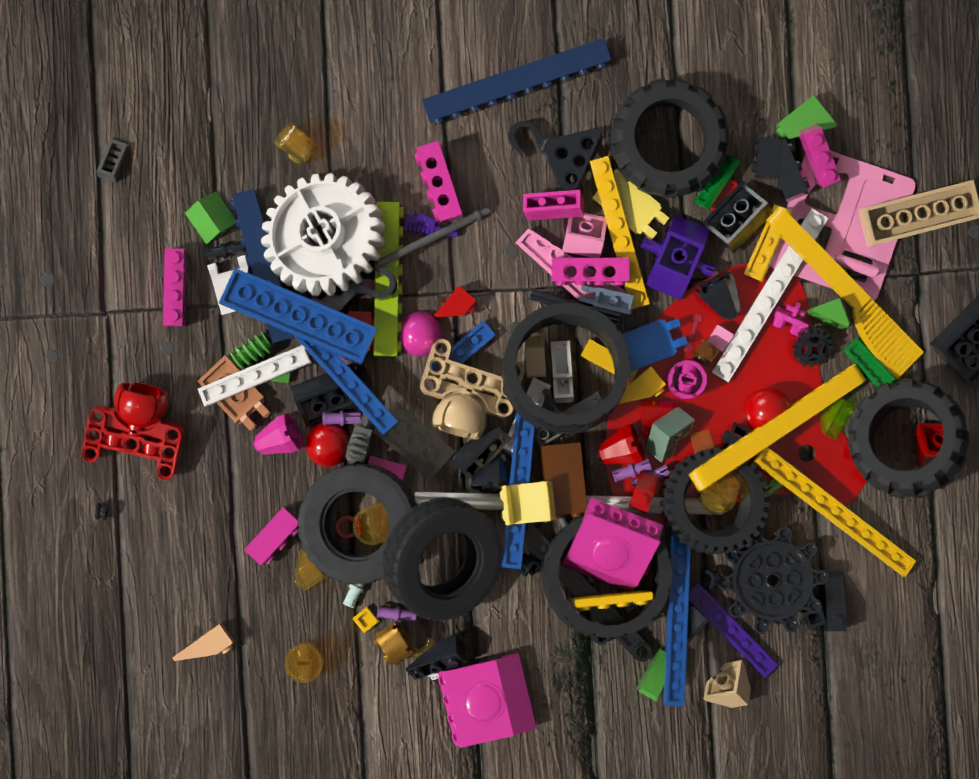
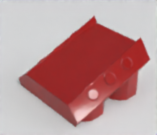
(653, 411)

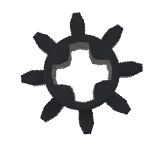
(530, 564)

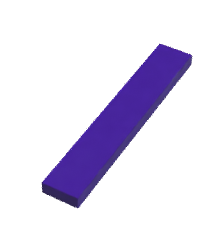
(731, 630)

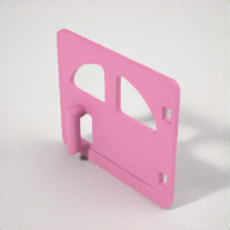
(863, 190)

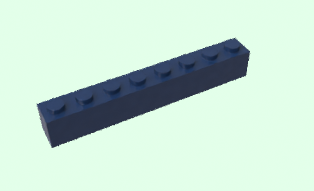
(250, 223)

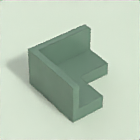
(667, 432)

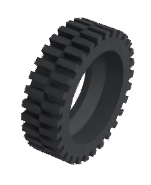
(739, 532)

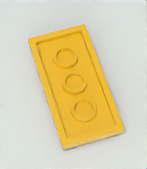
(618, 599)

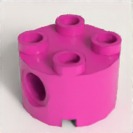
(686, 379)

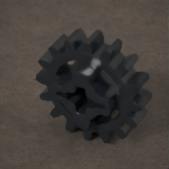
(812, 346)

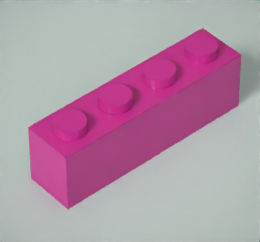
(174, 287)

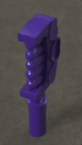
(422, 224)

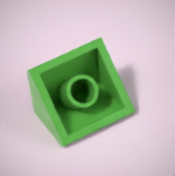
(211, 217)
(830, 313)

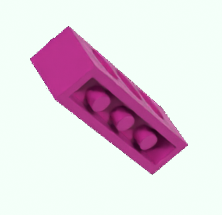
(560, 265)

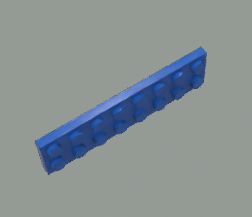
(298, 316)

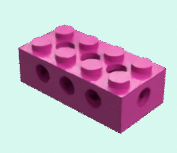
(433, 153)

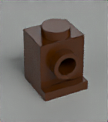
(705, 352)

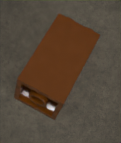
(564, 468)

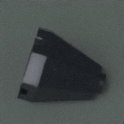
(721, 295)
(492, 476)

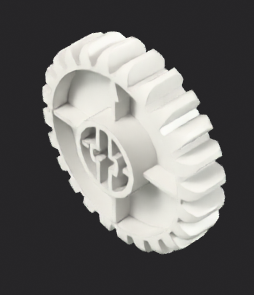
(349, 247)

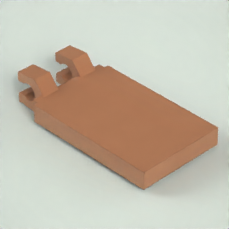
(240, 405)

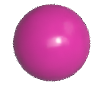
(419, 333)

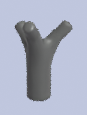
(549, 402)

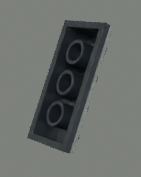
(324, 395)

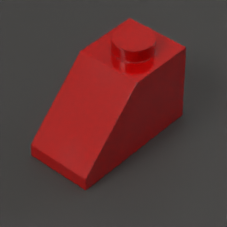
(457, 304)
(643, 492)

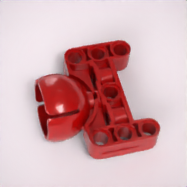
(139, 418)

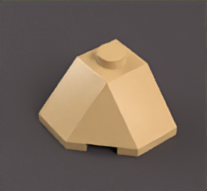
(730, 686)

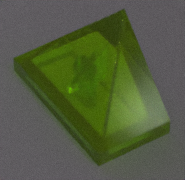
(834, 417)

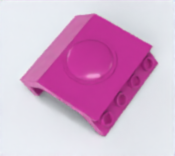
(612, 545)
(487, 701)

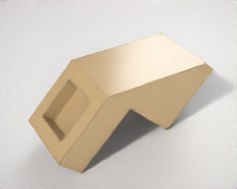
(535, 356)

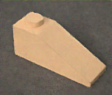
(211, 643)

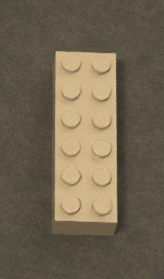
(919, 213)

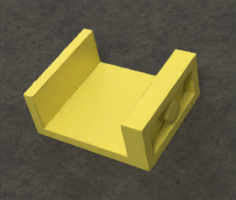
(528, 503)

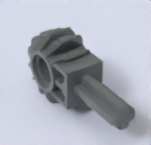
(360, 442)

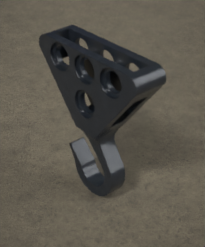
(570, 143)
(346, 301)

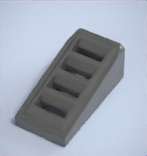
(118, 162)

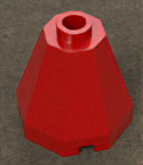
(621, 447)

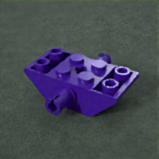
(671, 275)

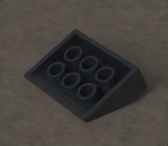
(960, 344)

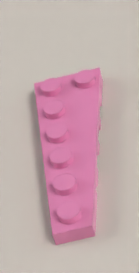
(543, 252)

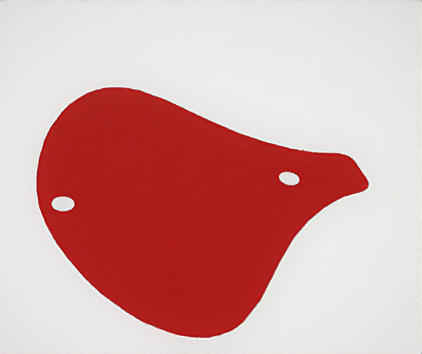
(765, 365)

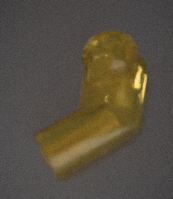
(429, 642)

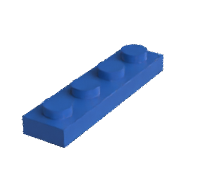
(469, 344)

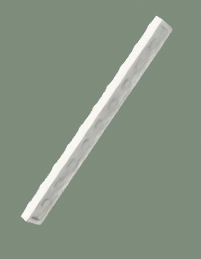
(765, 302)

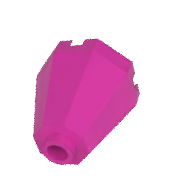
(279, 436)

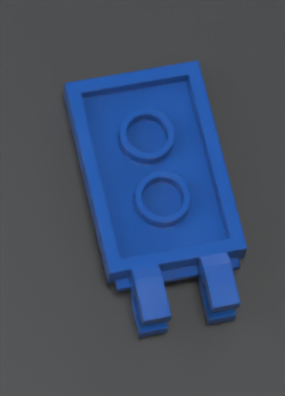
(652, 343)

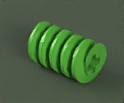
(251, 350)

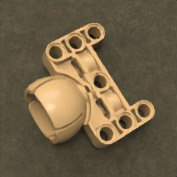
(463, 405)

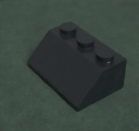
(737, 217)

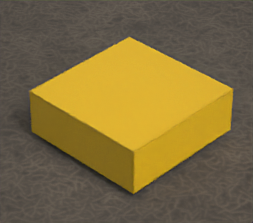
(365, 619)

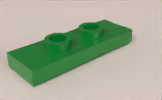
(714, 187)
(868, 363)

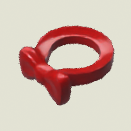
(338, 527)

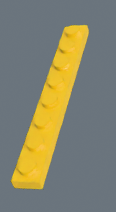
(619, 228)

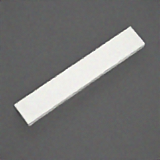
(254, 375)

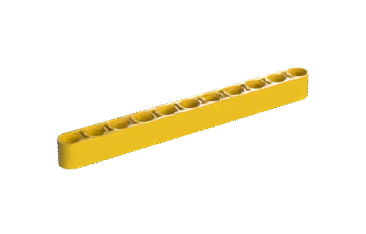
(777, 428)

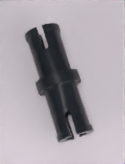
(223, 250)

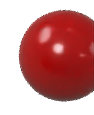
(765, 406)
(327, 444)

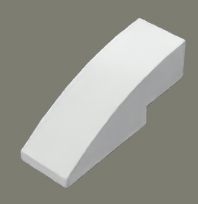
(562, 372)

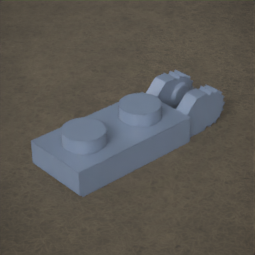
(609, 299)

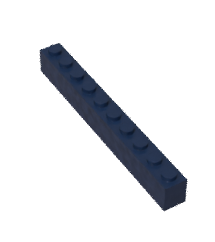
(516, 81)

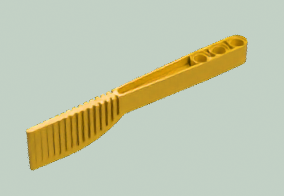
(873, 325)

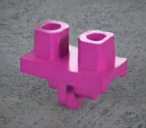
(797, 321)

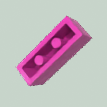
(819, 155)
(553, 205)
(273, 537)

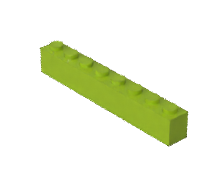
(387, 311)

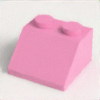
(585, 235)

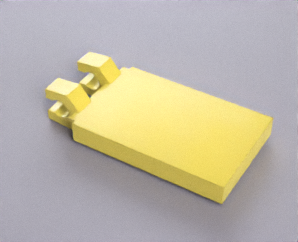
(638, 207)

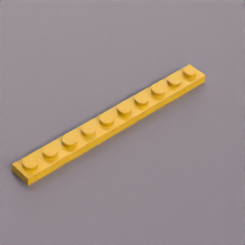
(834, 511)

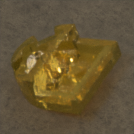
(371, 524)

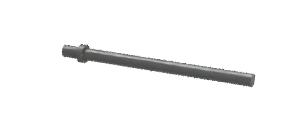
(475, 216)

